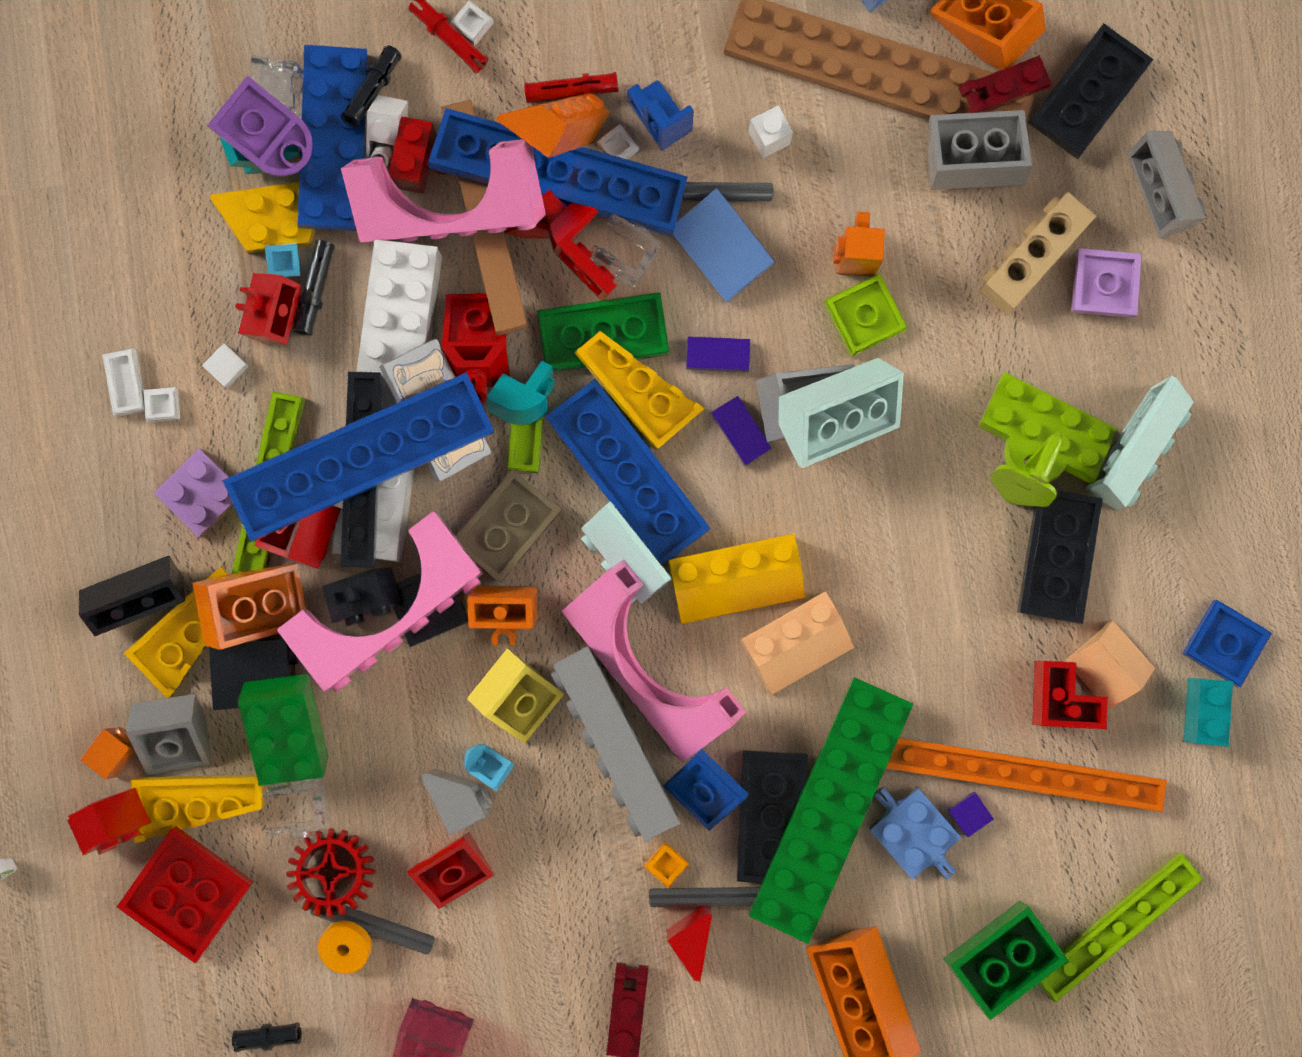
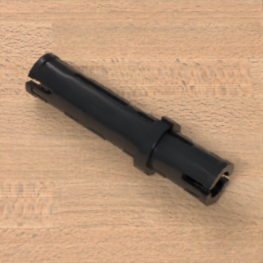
(377, 77)
(305, 323)

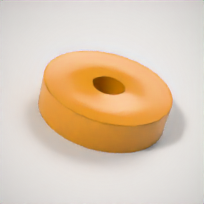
(347, 934)

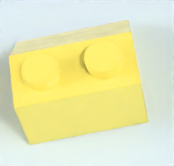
(515, 696)

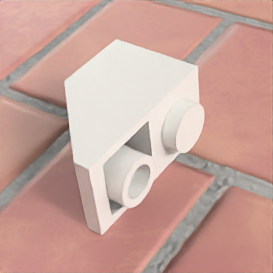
(383, 127)

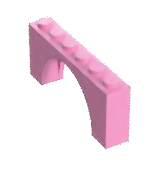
(387, 214)
(335, 656)
(680, 720)

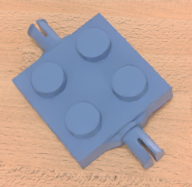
(914, 833)

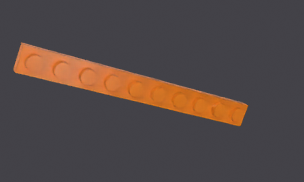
(1028, 774)

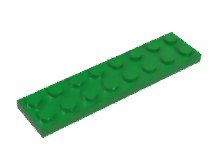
(830, 810)

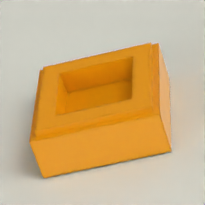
(666, 864)

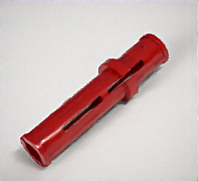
(438, 25)
(571, 87)

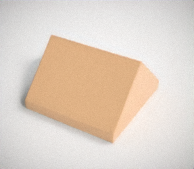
(1111, 665)

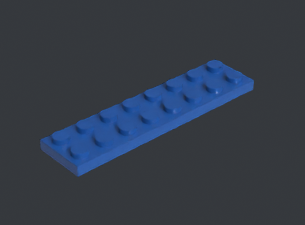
(577, 176)
(358, 457)

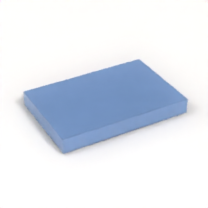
(722, 245)

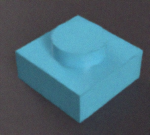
(283, 259)

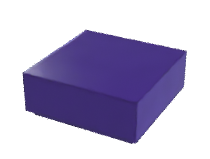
(970, 814)

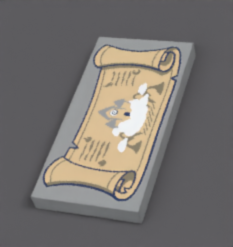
(418, 372)

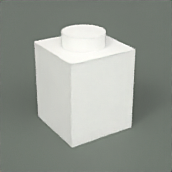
(770, 131)

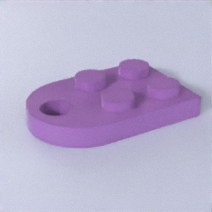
(262, 129)

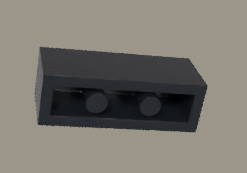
(131, 596)

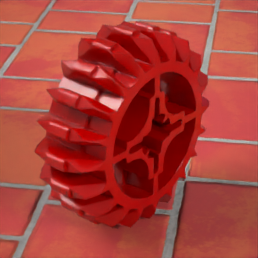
(330, 888)

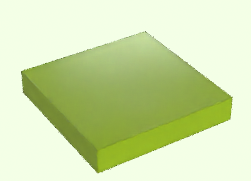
(865, 315)

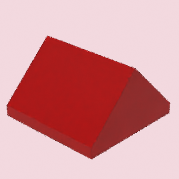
(451, 871)
(690, 940)

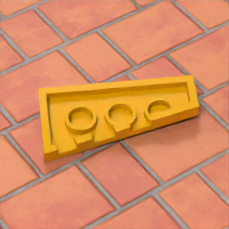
(645, 398)
(171, 645)
(194, 800)

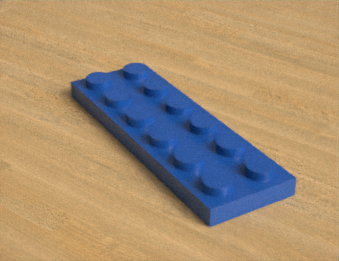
(329, 84)
(627, 472)

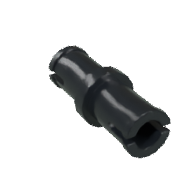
(266, 1037)

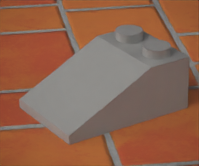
(778, 384)

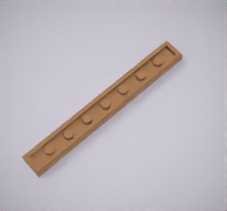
(493, 257)

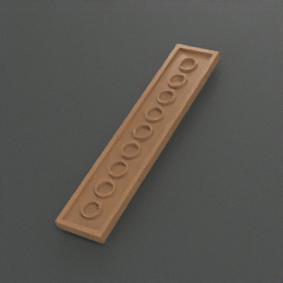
(853, 61)

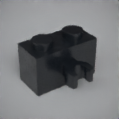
(361, 595)

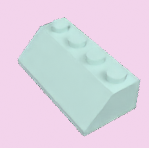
(841, 411)
(1141, 443)

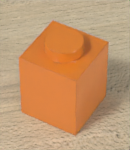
(109, 752)

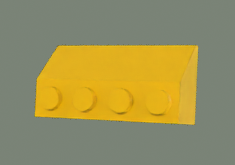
(737, 578)

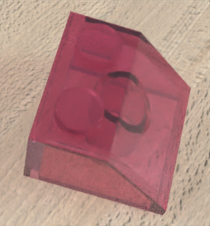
(432, 1031)

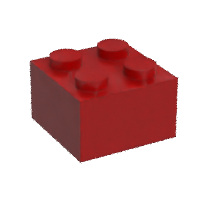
(303, 540)

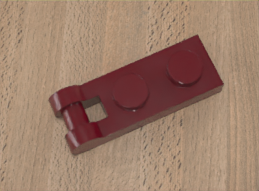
(1006, 85)
(627, 1011)

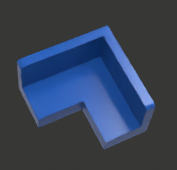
(660, 114)

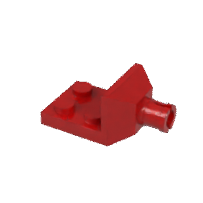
(564, 227)
(472, 342)

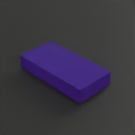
(718, 354)
(741, 431)

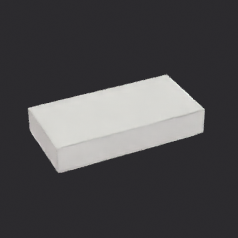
(124, 382)

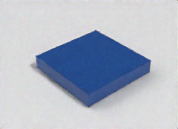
(1226, 643)
(705, 789)

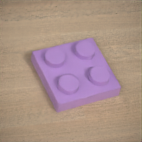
(1106, 283)
(197, 493)

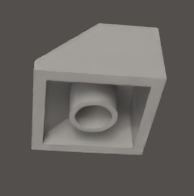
(169, 734)
(457, 799)

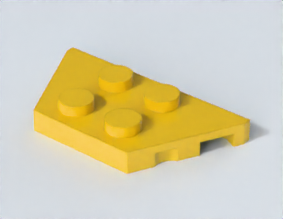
(263, 216)

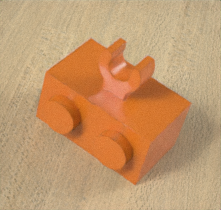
(859, 248)
(503, 609)

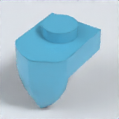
(487, 765)

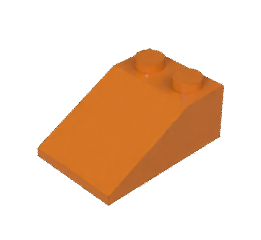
(993, 28)
(248, 604)

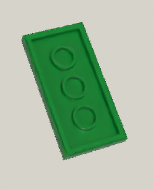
(630, 321)

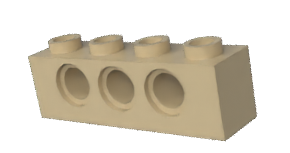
(1070, 217)

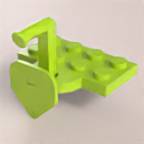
(1047, 435)

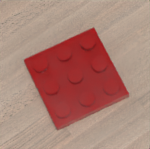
(185, 894)

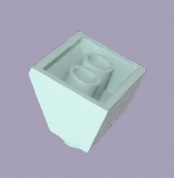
(618, 542)

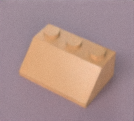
(797, 642)

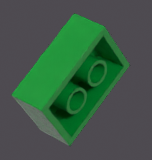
(283, 729)
(1005, 959)

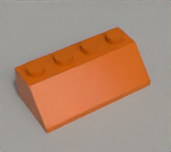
(558, 124)
(863, 995)

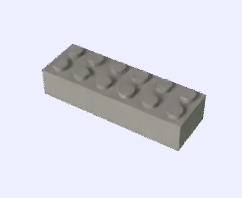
(616, 743)

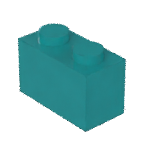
(1208, 711)

